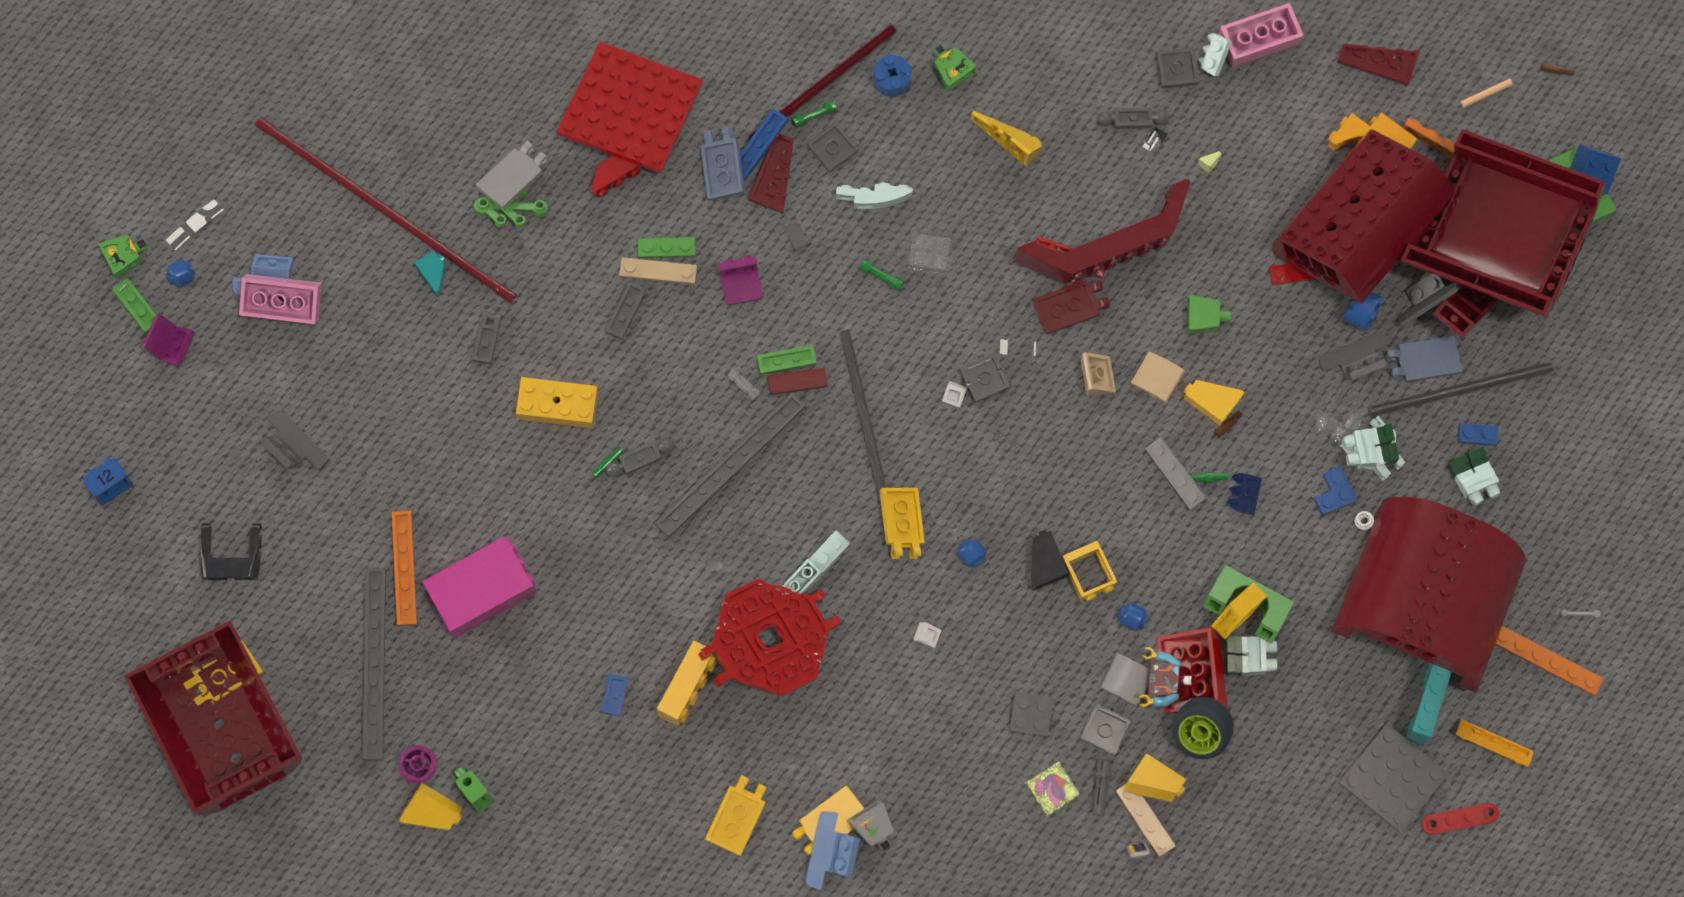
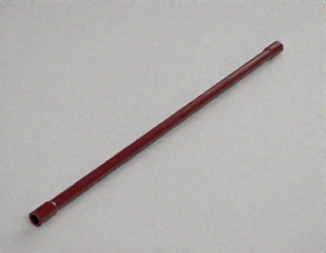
(500, 290)

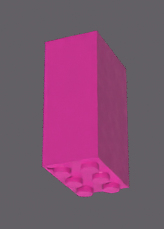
(480, 586)

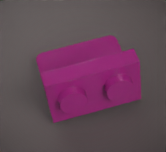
(740, 280)
(168, 341)

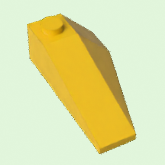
(1015, 141)

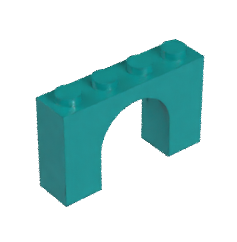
(1424, 721)

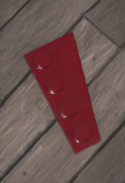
(1386, 63)
(773, 177)

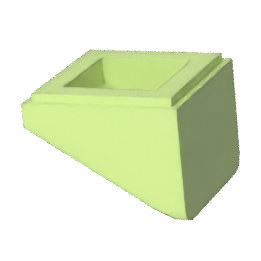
(1210, 161)

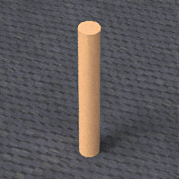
(1486, 93)

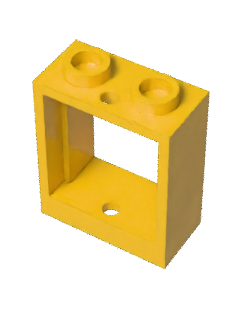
(1081, 553)
(1239, 610)

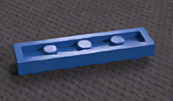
(761, 141)

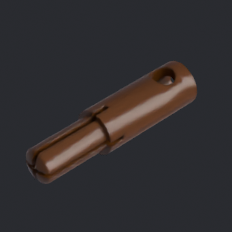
(1556, 69)
(1227, 424)

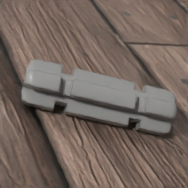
(743, 384)

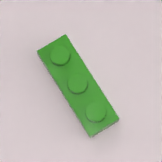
(666, 247)
(135, 304)
(786, 360)

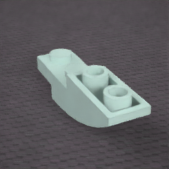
(881, 197)
(817, 564)

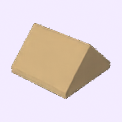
(1097, 374)

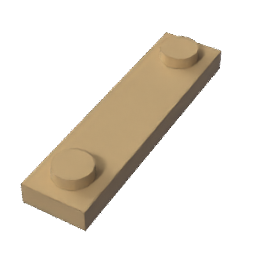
(658, 271)

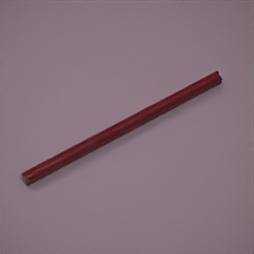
(836, 72)

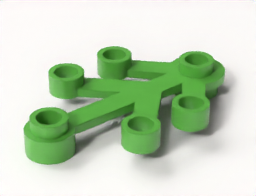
(489, 209)

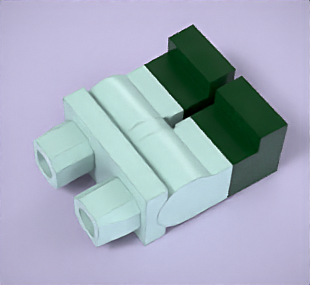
(1372, 447)
(1475, 476)
(1249, 656)

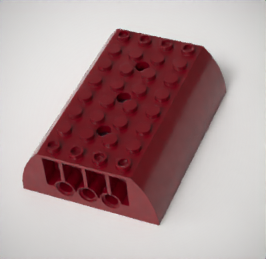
(1374, 230)
(187, 734)

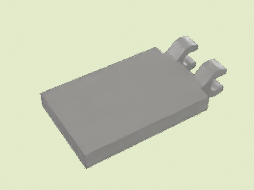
(512, 176)

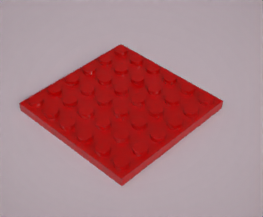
(630, 107)

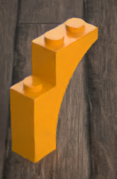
(1354, 129)

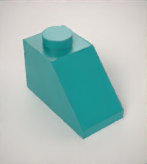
(432, 270)

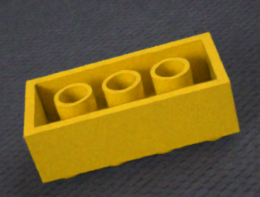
(575, 407)
(685, 685)

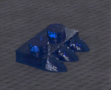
(1246, 493)

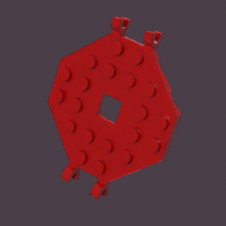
(795, 620)

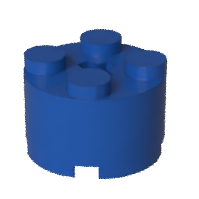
(889, 66)
(1363, 314)

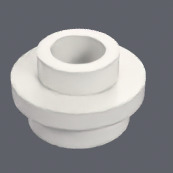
(1361, 515)

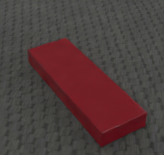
(797, 381)

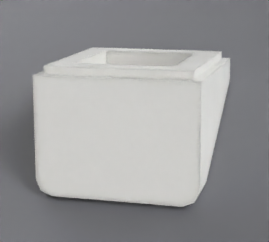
(954, 394)
(927, 634)

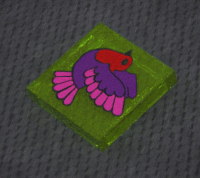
(1052, 788)

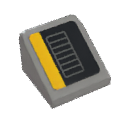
(1138, 851)

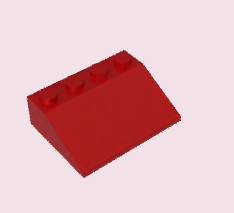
(1202, 657)

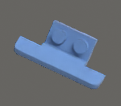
(267, 266)
(830, 851)

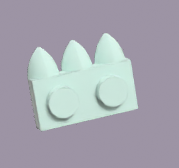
(1215, 54)

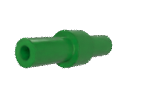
(612, 458)
(1208, 477)

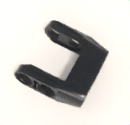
(227, 568)

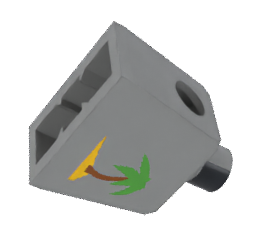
(873, 825)

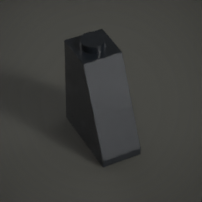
(1046, 561)

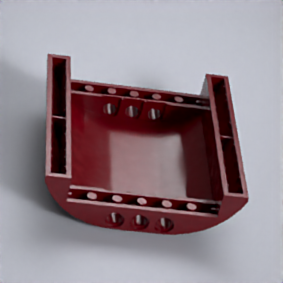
(1509, 224)
(1433, 586)

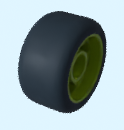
(1203, 728)

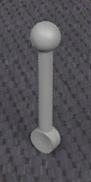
(1596, 613)

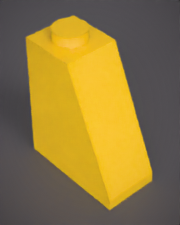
(1213, 399)
(1155, 780)
(431, 809)

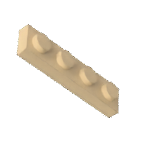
(1146, 821)

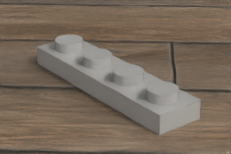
(1176, 473)

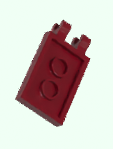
(1070, 306)

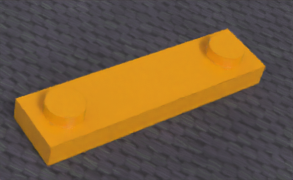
(1494, 742)

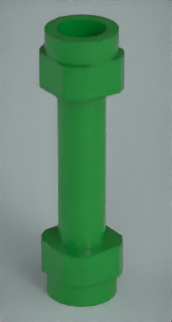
(829, 107)
(867, 267)

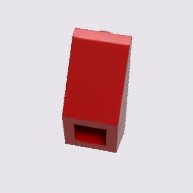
(613, 173)

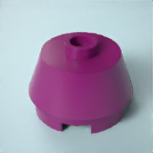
(418, 764)

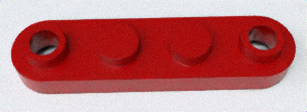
(1460, 819)

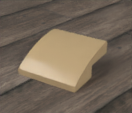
(1157, 377)

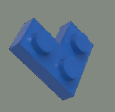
(1340, 494)

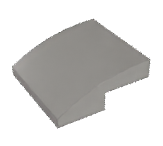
(1126, 679)

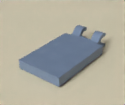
(722, 165)
(1426, 359)

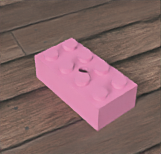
(1262, 34)
(262, 293)

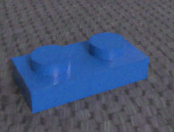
(1478, 434)
(614, 695)

